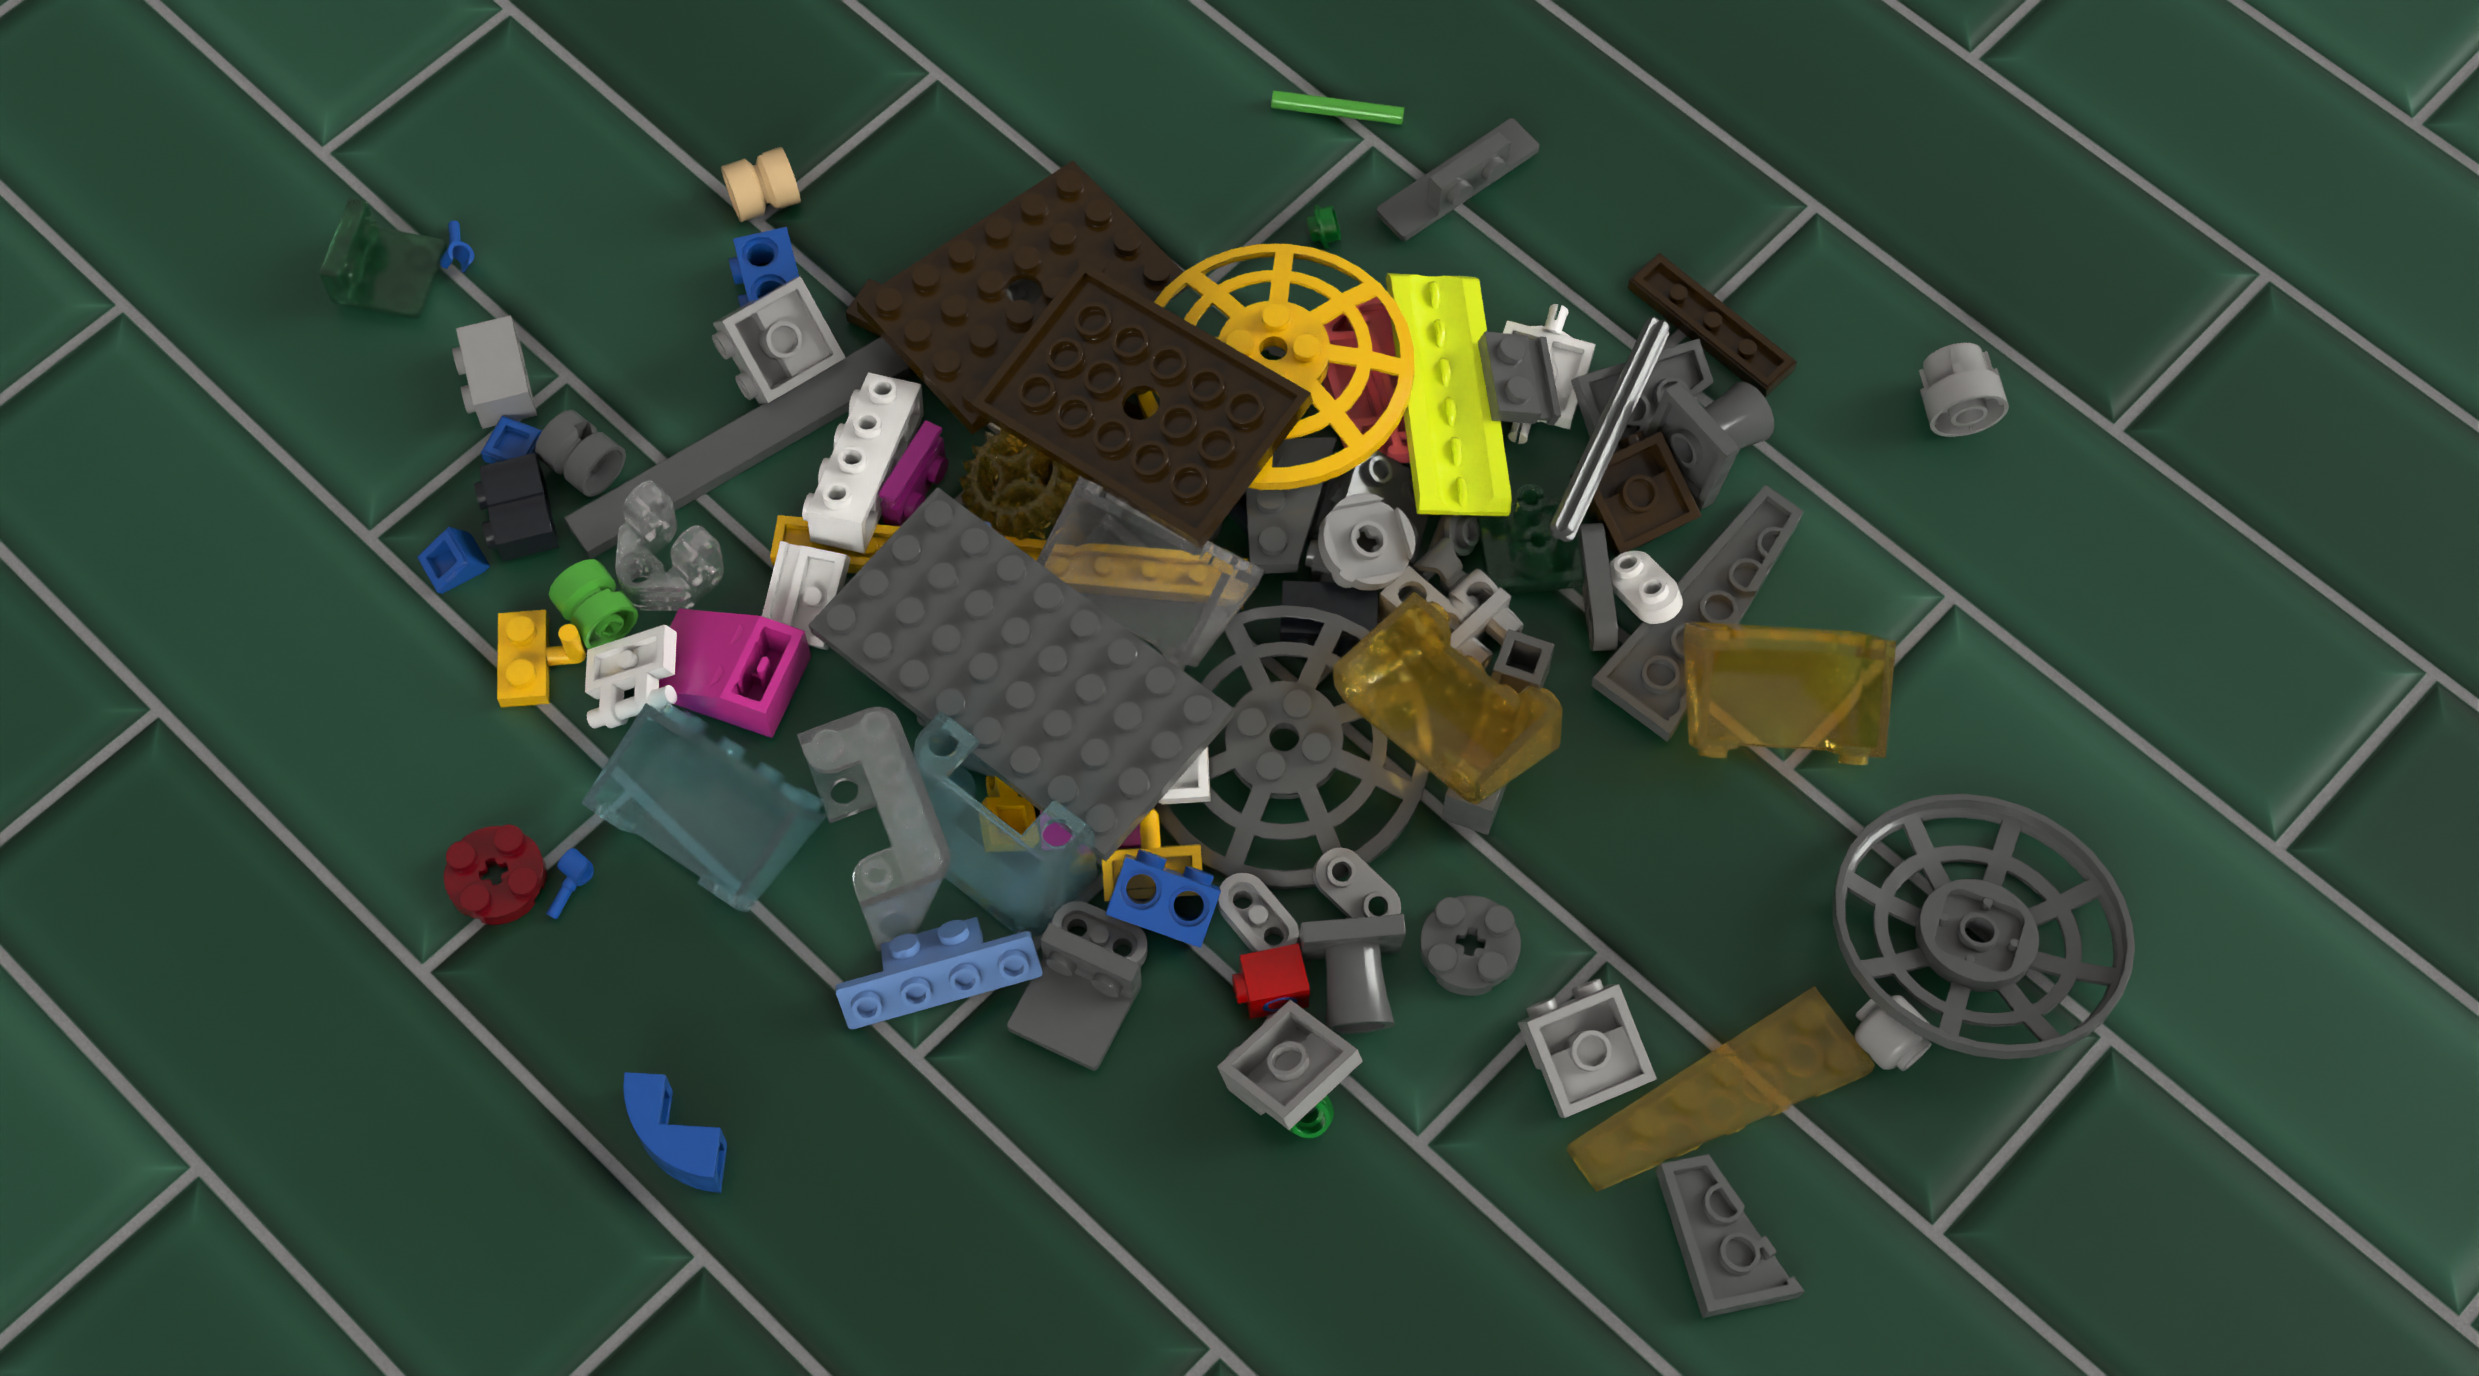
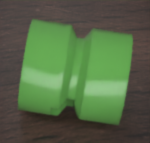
(589, 600)

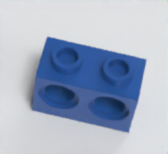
(760, 248)
(1158, 911)

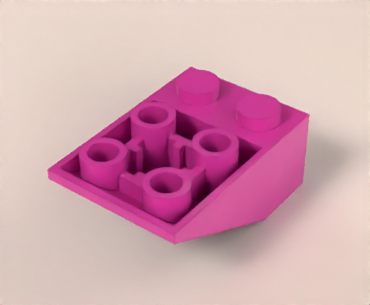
(737, 667)

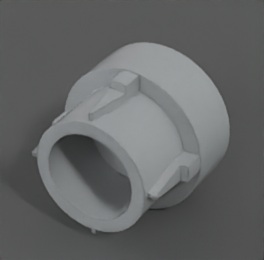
(1961, 390)

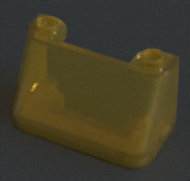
(1787, 689)

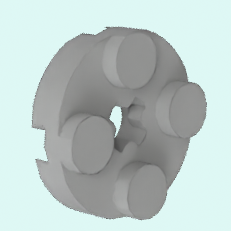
(1349, 562)

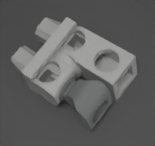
(1472, 604)

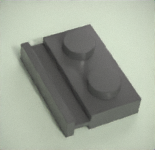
(1519, 378)

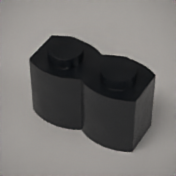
(517, 507)

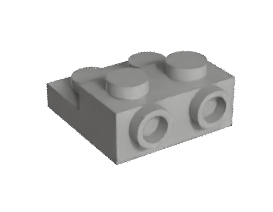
(777, 341)
(1586, 1047)
(1288, 1065)

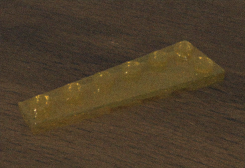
(1754, 1075)

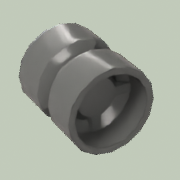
(580, 452)

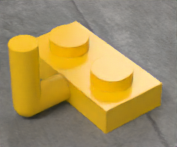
(526, 656)
(1141, 885)

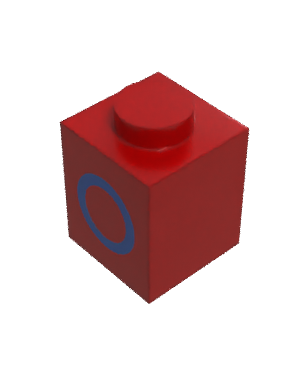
(1271, 979)

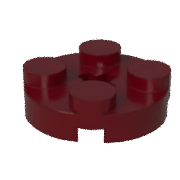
(486, 848)

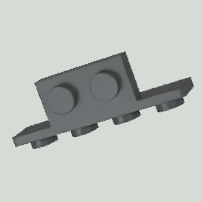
(1457, 179)

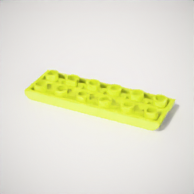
(1448, 421)

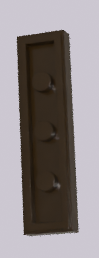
(1716, 326)

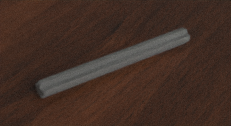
(1609, 430)

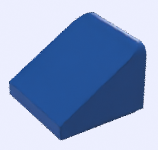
(452, 559)

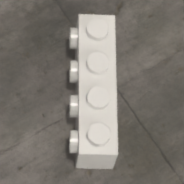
(864, 455)

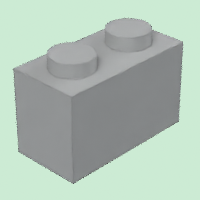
(495, 372)

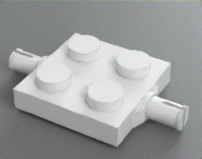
(1568, 360)

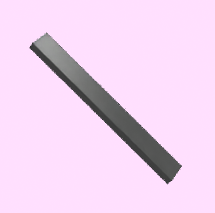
(740, 443)

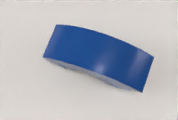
(684, 1152)

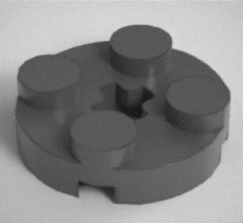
(1474, 916)

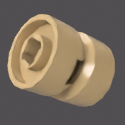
(759, 184)

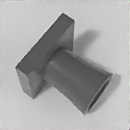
(1710, 437)
(1354, 968)

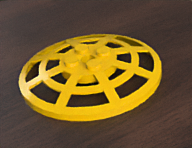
(1306, 349)

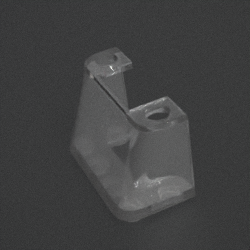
(874, 754)

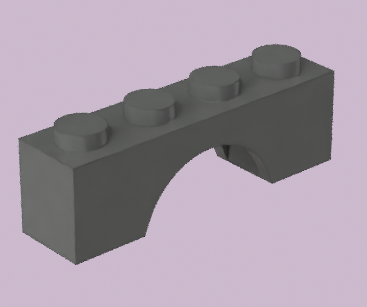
(1520, 664)

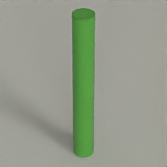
(1337, 107)

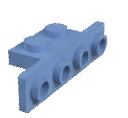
(937, 970)

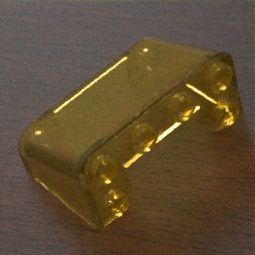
(1445, 704)

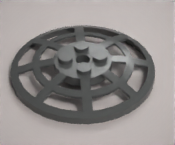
(1301, 769)
(1996, 912)

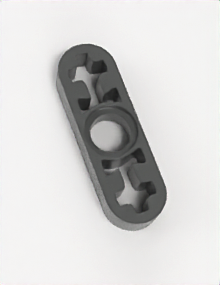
(1597, 588)

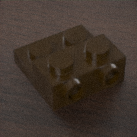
(1641, 494)

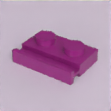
(913, 475)

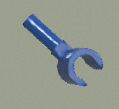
(457, 249)
(578, 872)

